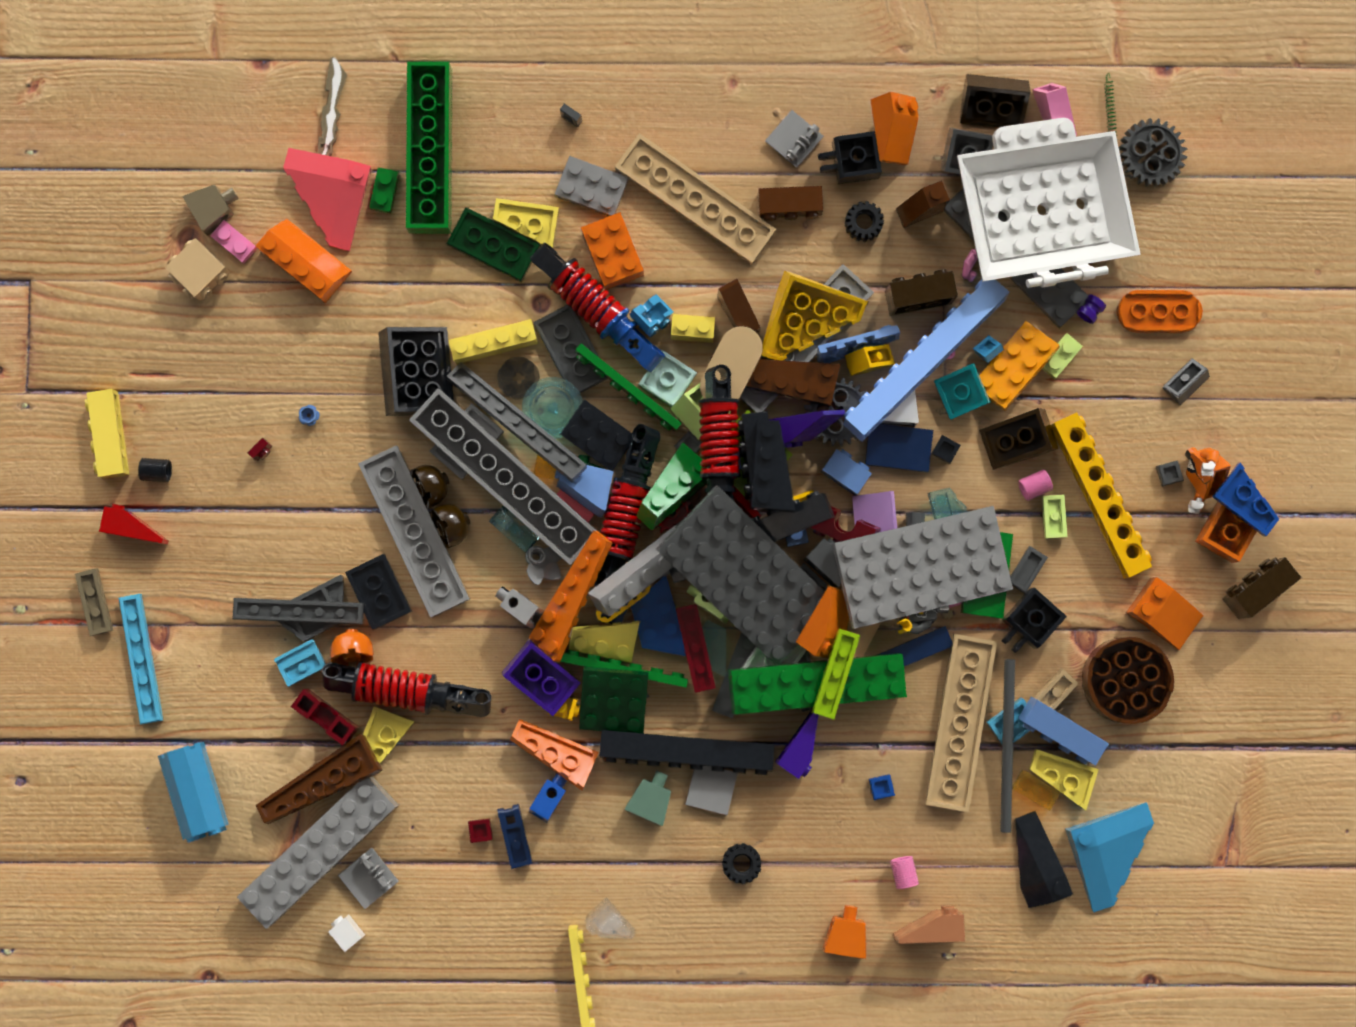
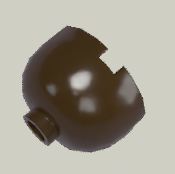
(430, 484)
(451, 524)

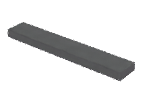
(298, 611)

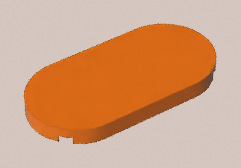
(1159, 311)

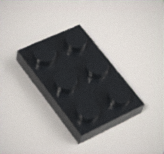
(597, 435)
(379, 591)

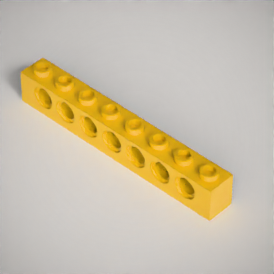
(1099, 507)

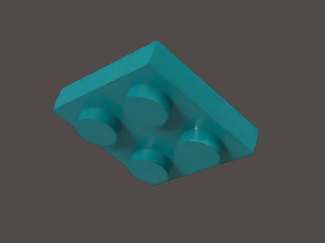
(962, 391)

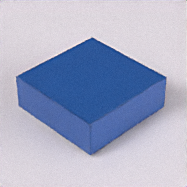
(881, 787)

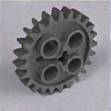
(1164, 168)
(853, 397)

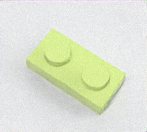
(1068, 349)
(1054, 516)

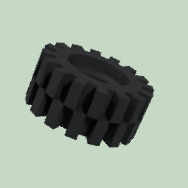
(855, 230)
(732, 873)

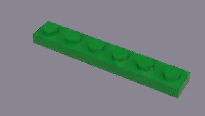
(619, 383)
(655, 674)

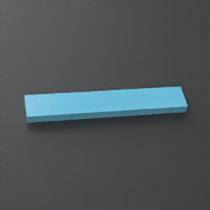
(140, 659)

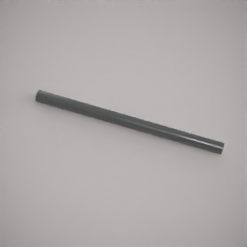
(1007, 745)

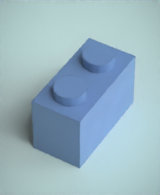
(846, 472)

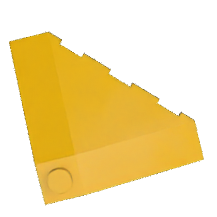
(805, 313)

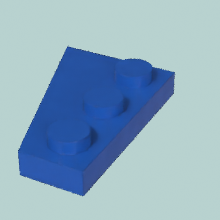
(1245, 501)

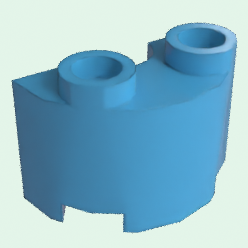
(652, 315)

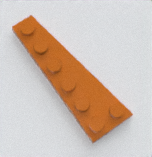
(561, 613)

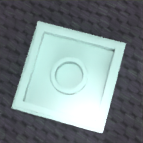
(668, 380)

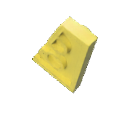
(528, 219)
(607, 641)
(385, 731)
(1065, 775)

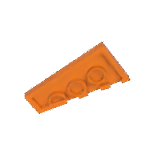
(556, 752)

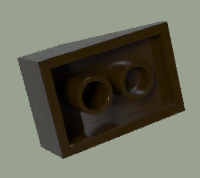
(1019, 438)

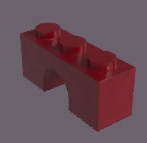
(833, 529)
(322, 713)

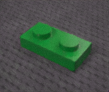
(384, 190)

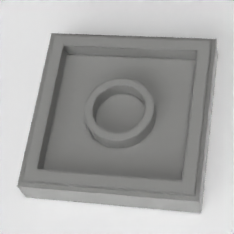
(711, 790)

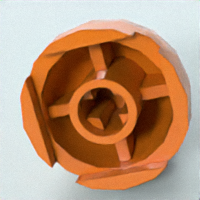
(351, 647)

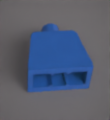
(543, 805)

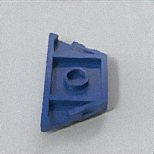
(658, 620)

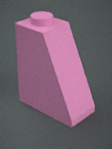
(1053, 102)

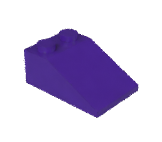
(806, 426)
(540, 677)
(799, 750)

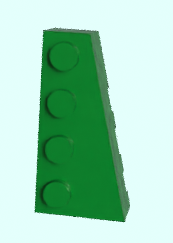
(673, 487)

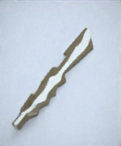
(330, 115)

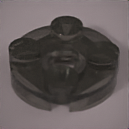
(508, 372)

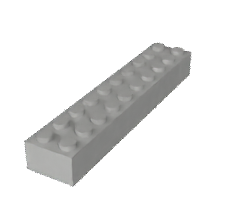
(503, 475)

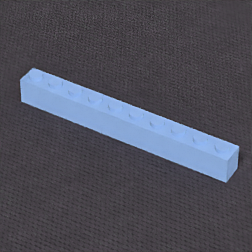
(928, 356)

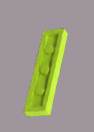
(836, 673)

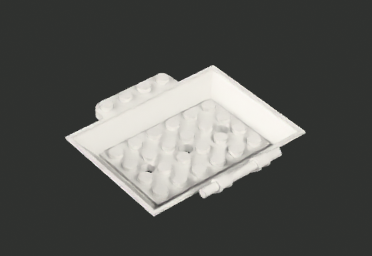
(1052, 169)

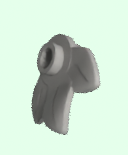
(545, 566)

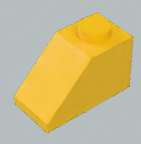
(869, 359)

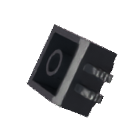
(848, 169)
(1019, 620)

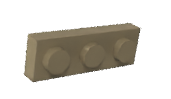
(94, 602)

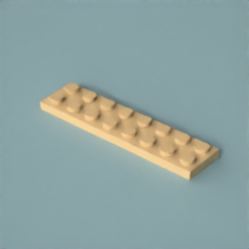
(695, 198)
(961, 723)

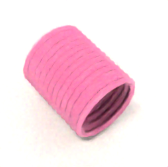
(1035, 485)
(904, 872)

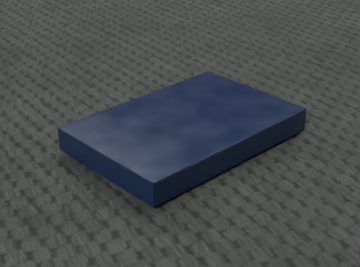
(899, 448)

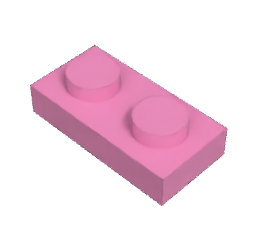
(233, 241)

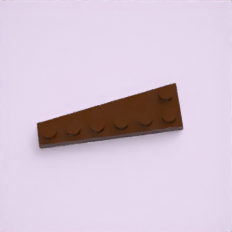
(796, 379)
(334, 773)

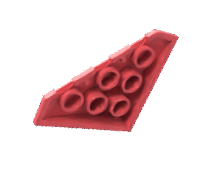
(332, 190)

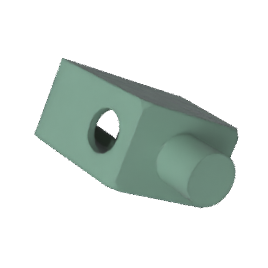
(651, 799)

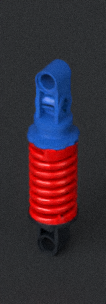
(592, 304)

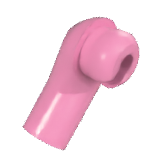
(968, 264)

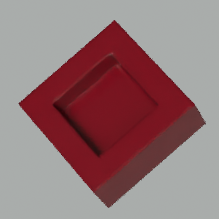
(260, 449)
(480, 830)

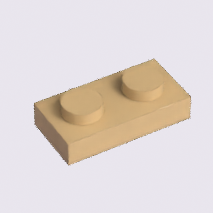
(1056, 689)

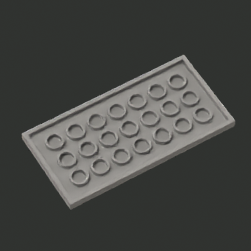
(922, 567)

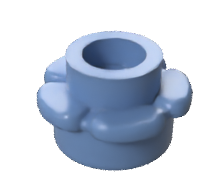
(308, 420)

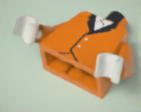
(1206, 473)

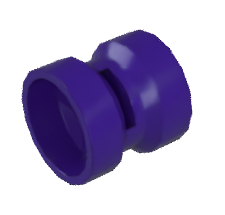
(1092, 308)

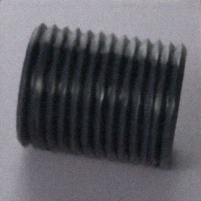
(155, 470)

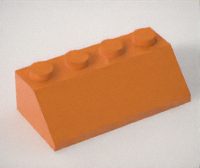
(303, 259)

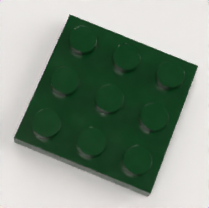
(613, 700)

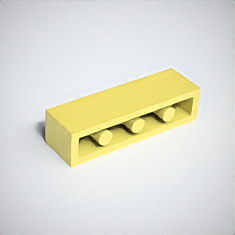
(493, 341)
(107, 434)

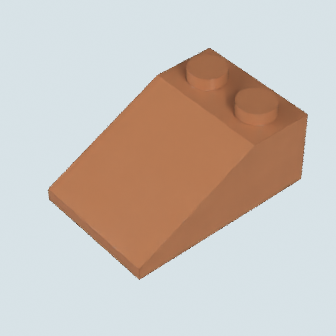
(937, 926)

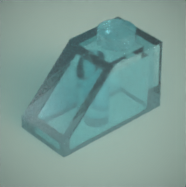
(513, 528)

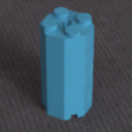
(193, 792)

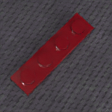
(695, 648)

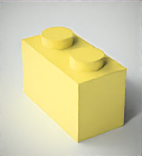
(692, 328)

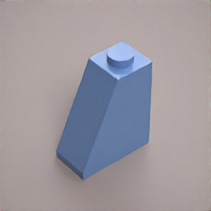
(589, 489)

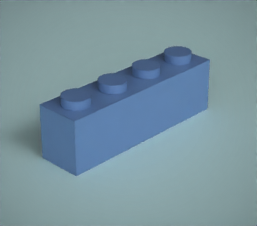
(1063, 731)

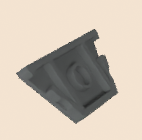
(329, 591)

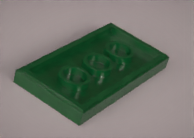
(493, 244)

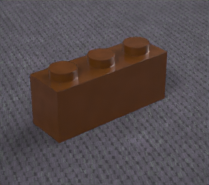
(790, 202)

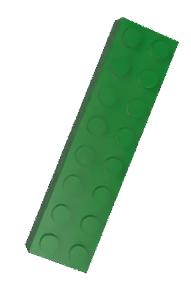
(429, 148)
(798, 683)

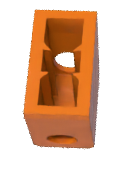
(846, 935)

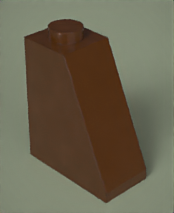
(923, 204)
(737, 306)

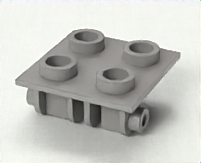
(794, 138)
(368, 878)

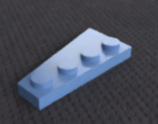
(838, 349)

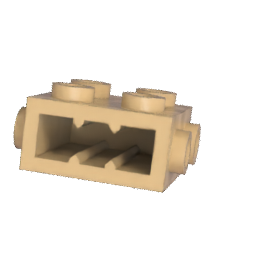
(196, 270)

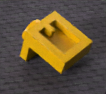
(569, 709)

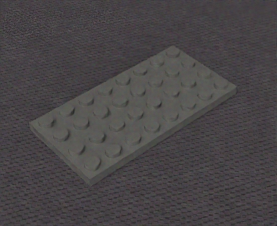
(743, 574)

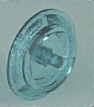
(551, 404)

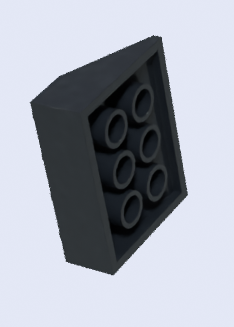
(413, 367)

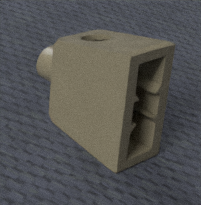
(210, 206)

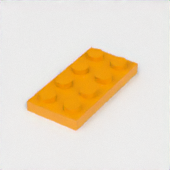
(1017, 365)

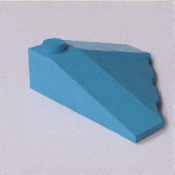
(1106, 851)

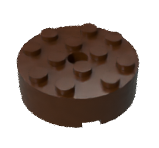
(1105, 678)

